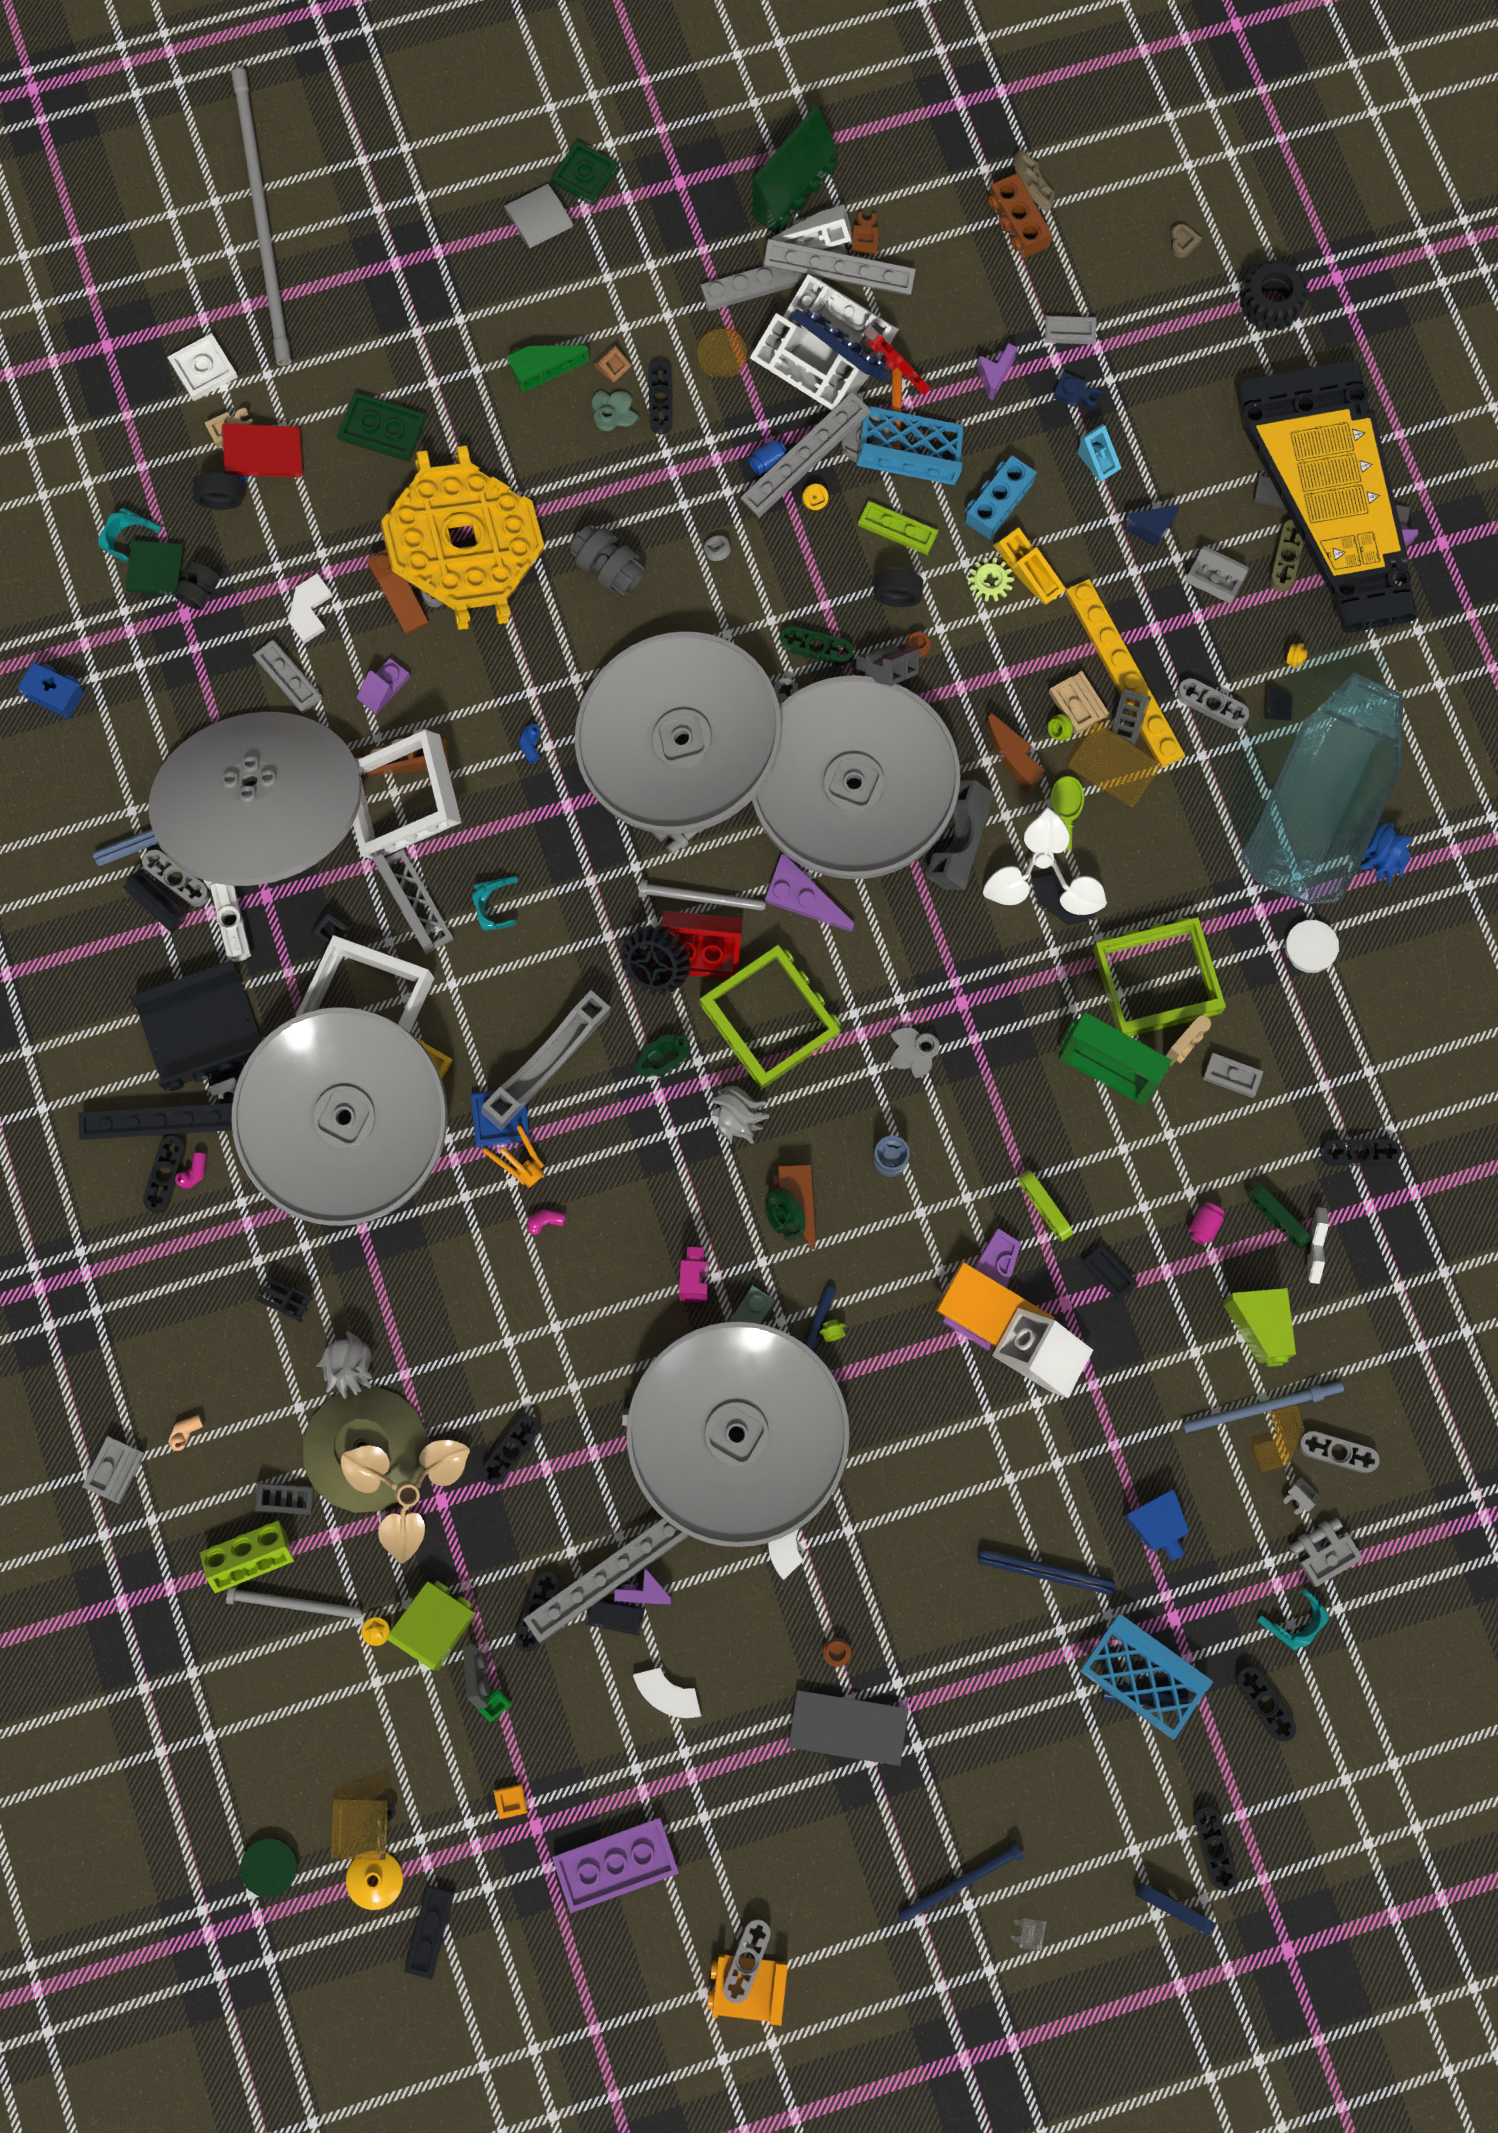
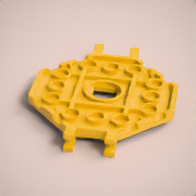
(459, 497)

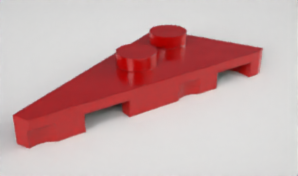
(894, 360)

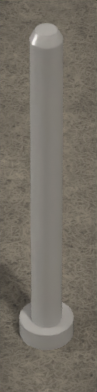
(699, 896)
(291, 1603)

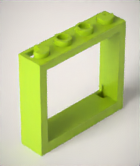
(1158, 933)
(735, 1042)

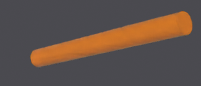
(896, 401)

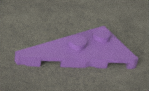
(797, 893)

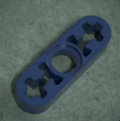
(1175, 1909)

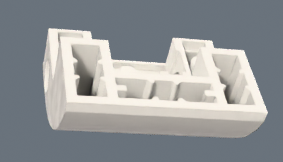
(805, 359)

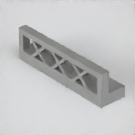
(403, 901)

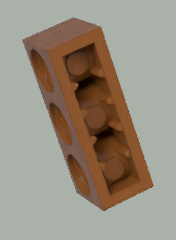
(1022, 205)

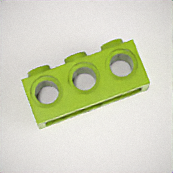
(246, 1556)

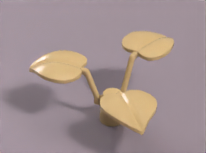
(365, 1468)

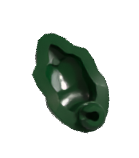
(663, 1055)

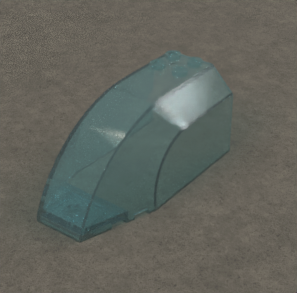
(1329, 794)

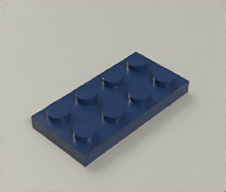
(839, 342)

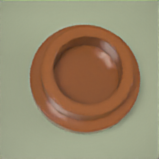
(920, 641)
(836, 1652)

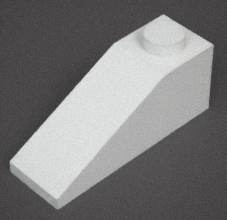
(820, 230)

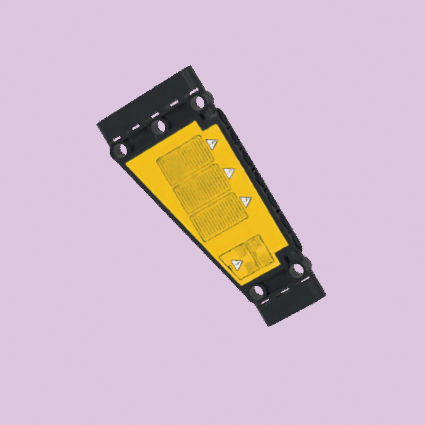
(1334, 486)

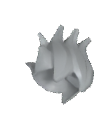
(738, 1113)
(346, 1364)

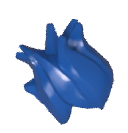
(1387, 852)

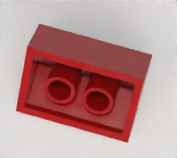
(711, 939)

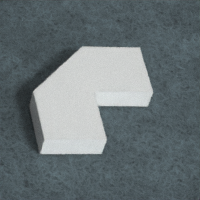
(306, 598)
(1318, 1232)

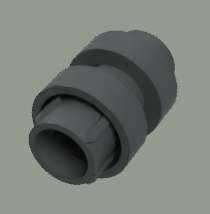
(616, 567)

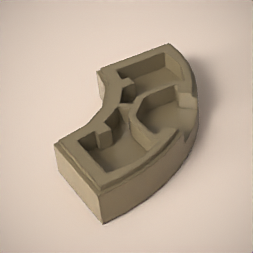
(1032, 179)

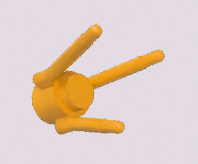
(527, 1173)

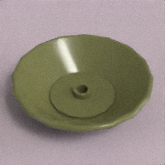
(369, 1418)

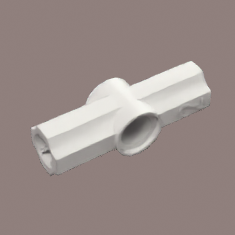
(233, 935)

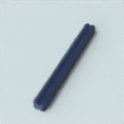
(1046, 1571)

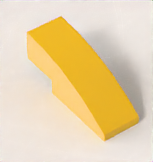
(1029, 566)

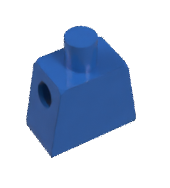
(1160, 1524)

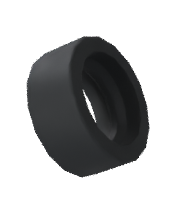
(217, 491)
(898, 588)

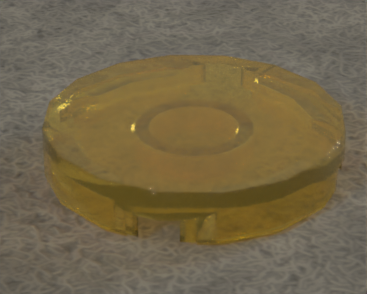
(722, 353)

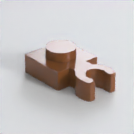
(865, 235)

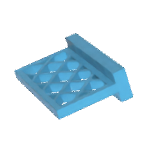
(909, 461)
(1159, 1656)

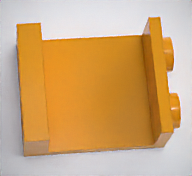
(765, 1996)

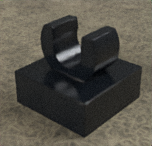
(223, 1083)

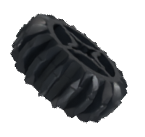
(664, 955)

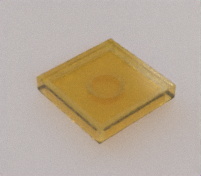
(358, 1829)

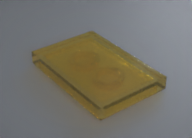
(1114, 765)

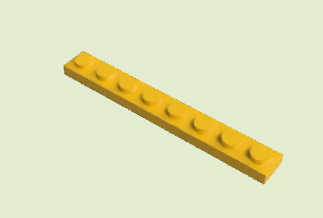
(1123, 670)

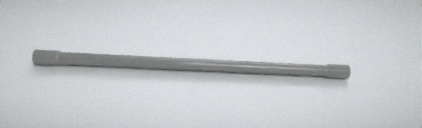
(280, 342)

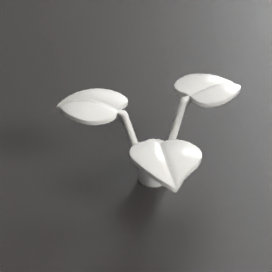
(1044, 838)

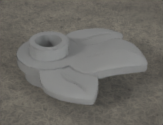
(910, 1053)

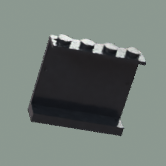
(198, 1025)

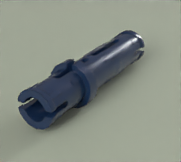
(1165, 1697)

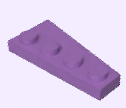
(996, 1263)

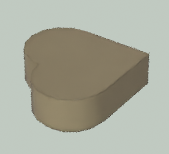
(1184, 240)

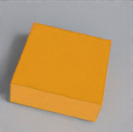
(510, 1801)

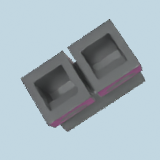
(889, 665)

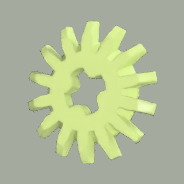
(995, 571)

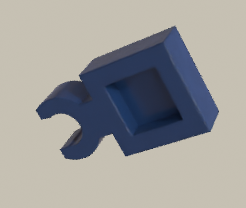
(1073, 390)

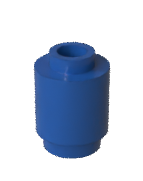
(767, 456)

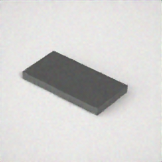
(848, 1728)

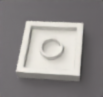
(202, 367)

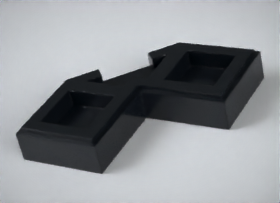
(1047, 896)

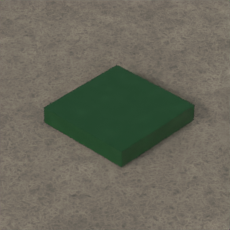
(585, 173)
(154, 567)

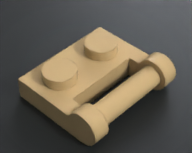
(1186, 1042)

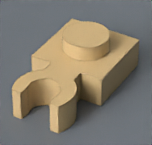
(214, 425)

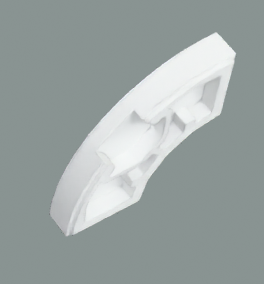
(785, 1554)
(666, 1696)

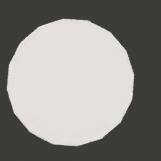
(1311, 946)

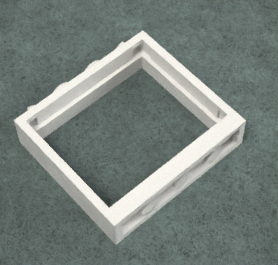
(442, 787)
(340, 947)

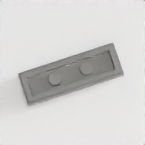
(287, 676)

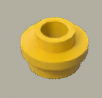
(1296, 655)

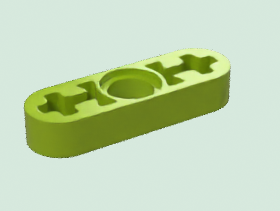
(1045, 1205)

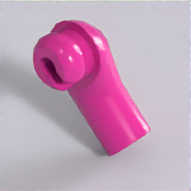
(194, 1174)
(544, 1217)

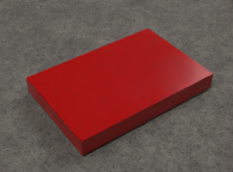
(261, 450)

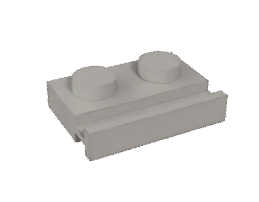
(113, 1470)

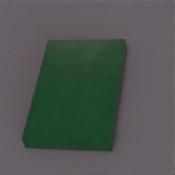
(382, 426)

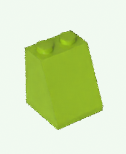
(1264, 1324)
(432, 1625)

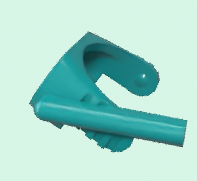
(115, 524)
(479, 897)
(1305, 1637)

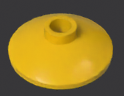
(388, 1887)

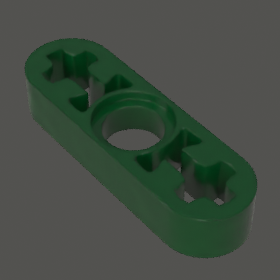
(810, 636)
(1278, 1215)

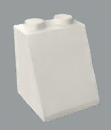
(1043, 1352)

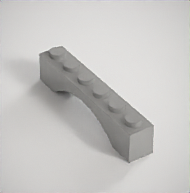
(533, 1075)

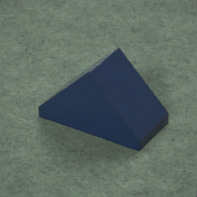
(1152, 524)

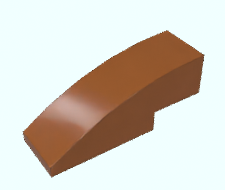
(1014, 753)

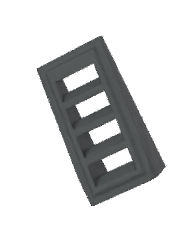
(1120, 715)
(282, 1509)

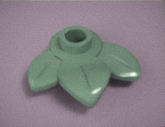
(613, 410)

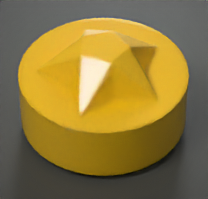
(815, 497)
(375, 1631)

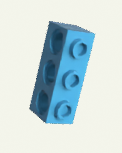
(1000, 508)

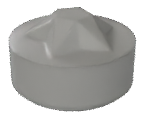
(717, 548)

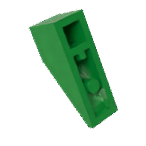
(542, 363)

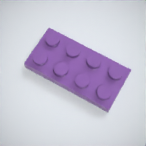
(615, 1865)

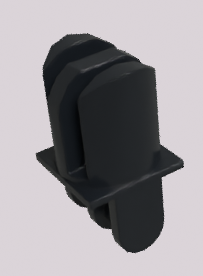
(287, 1300)

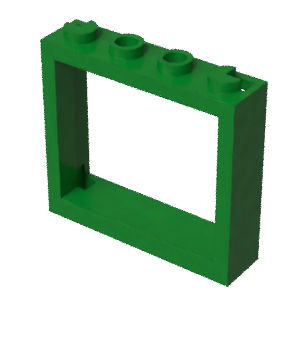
(1113, 1058)

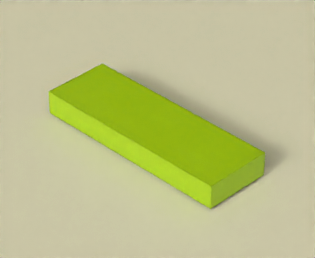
(898, 527)

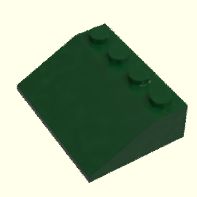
(794, 172)

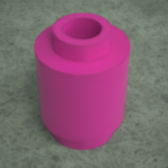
(1206, 1223)

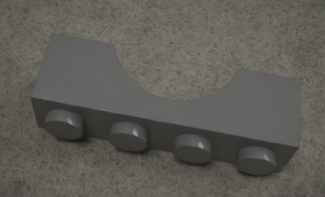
(953, 866)

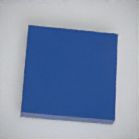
(487, 1133)

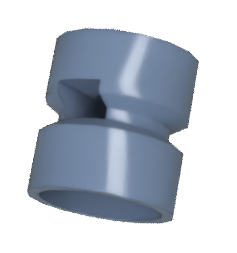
(891, 1156)

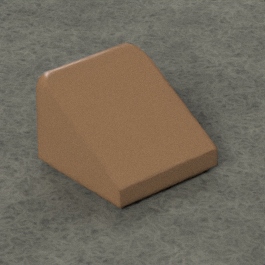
(612, 364)

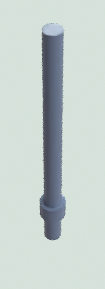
(1314, 1393)

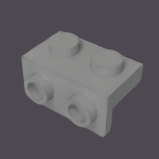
(1217, 574)

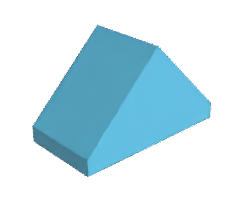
(1099, 453)

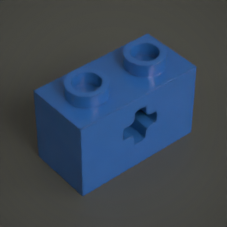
(51, 690)

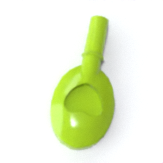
(1067, 802)

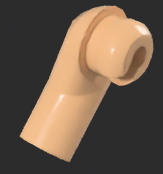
(182, 1430)

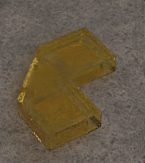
(1289, 1431)

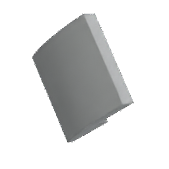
(538, 216)

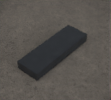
(429, 1931)

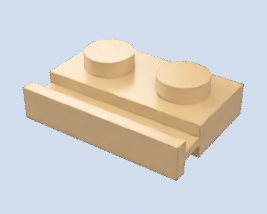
(1078, 702)

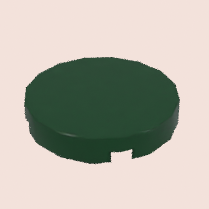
(785, 1213)
(269, 1867)

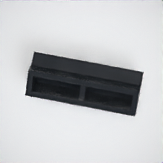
(156, 900)

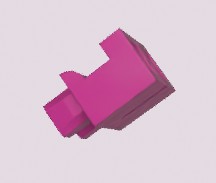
(690, 1274)

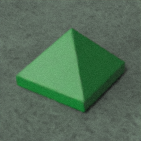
(497, 1704)

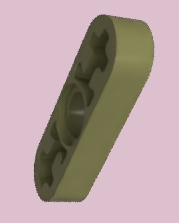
(1280, 563)

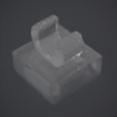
(1031, 1935)

